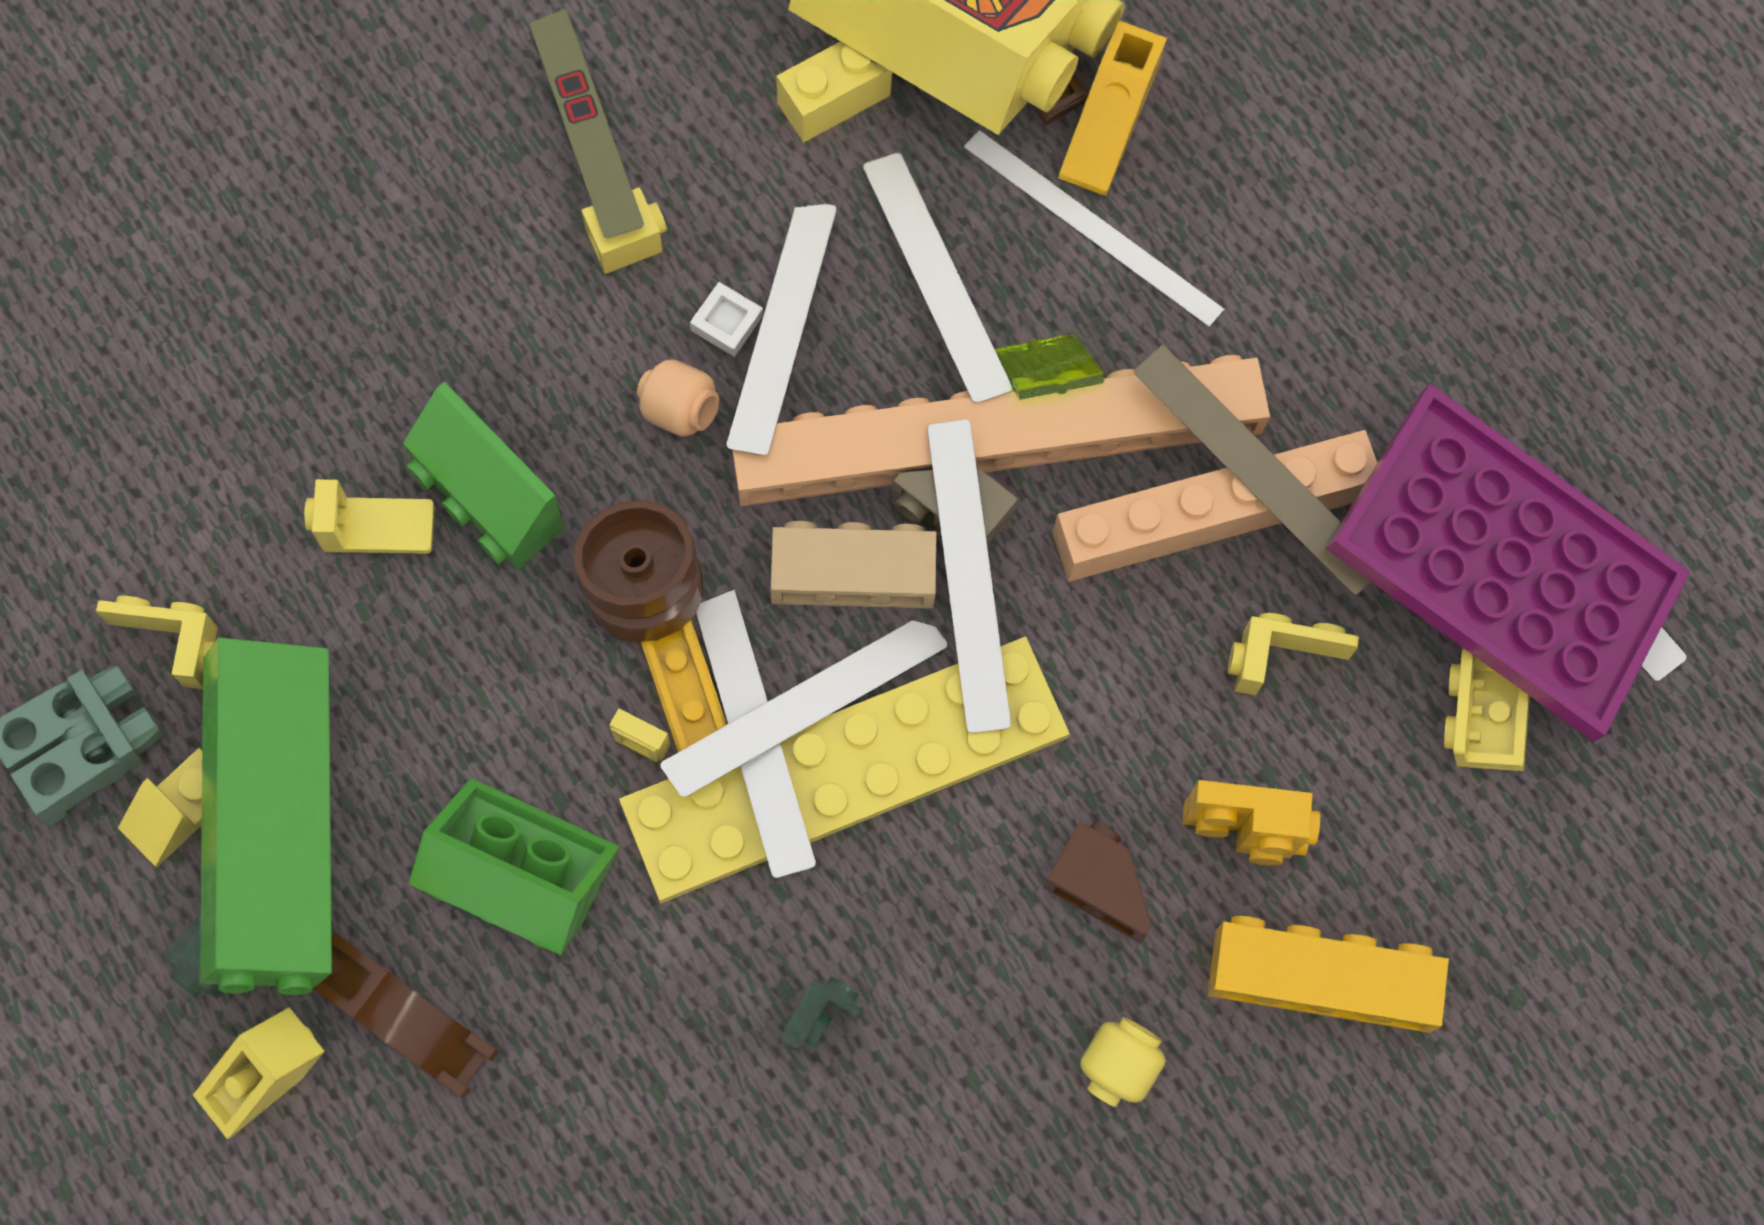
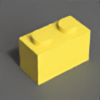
(830, 89)

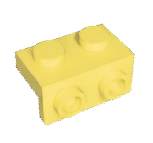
(1489, 718)

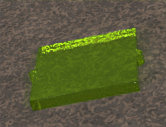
(1049, 366)

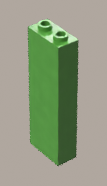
(265, 817)

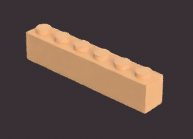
(1202, 509)

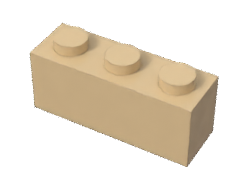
(853, 565)

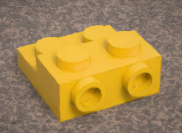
(1267, 820)

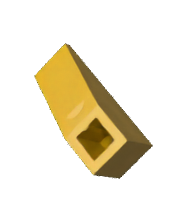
(1113, 107)

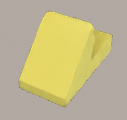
(166, 813)

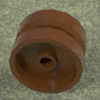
(639, 570)

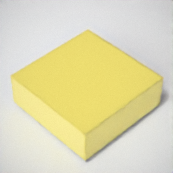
(639, 736)

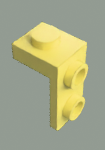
(368, 523)
(195, 630)
(1250, 657)

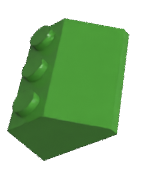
(481, 480)
(512, 865)

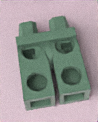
(72, 743)

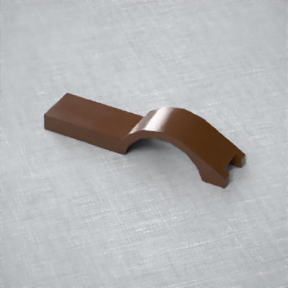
(403, 1018)

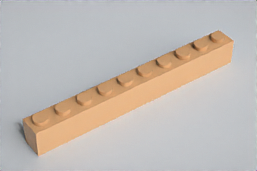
(874, 445)

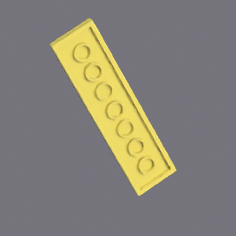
(845, 772)

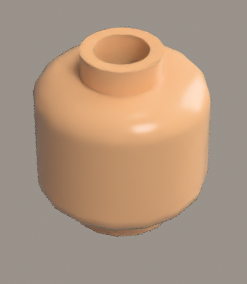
(678, 398)

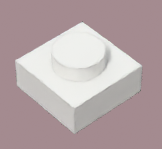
(726, 319)

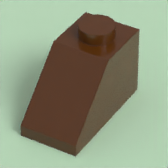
(1101, 880)

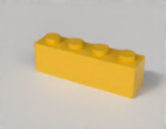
(1328, 975)

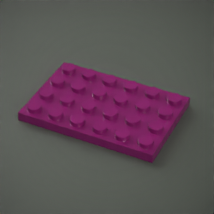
(1510, 562)

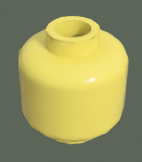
(1122, 1062)

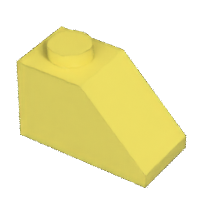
(258, 1071)

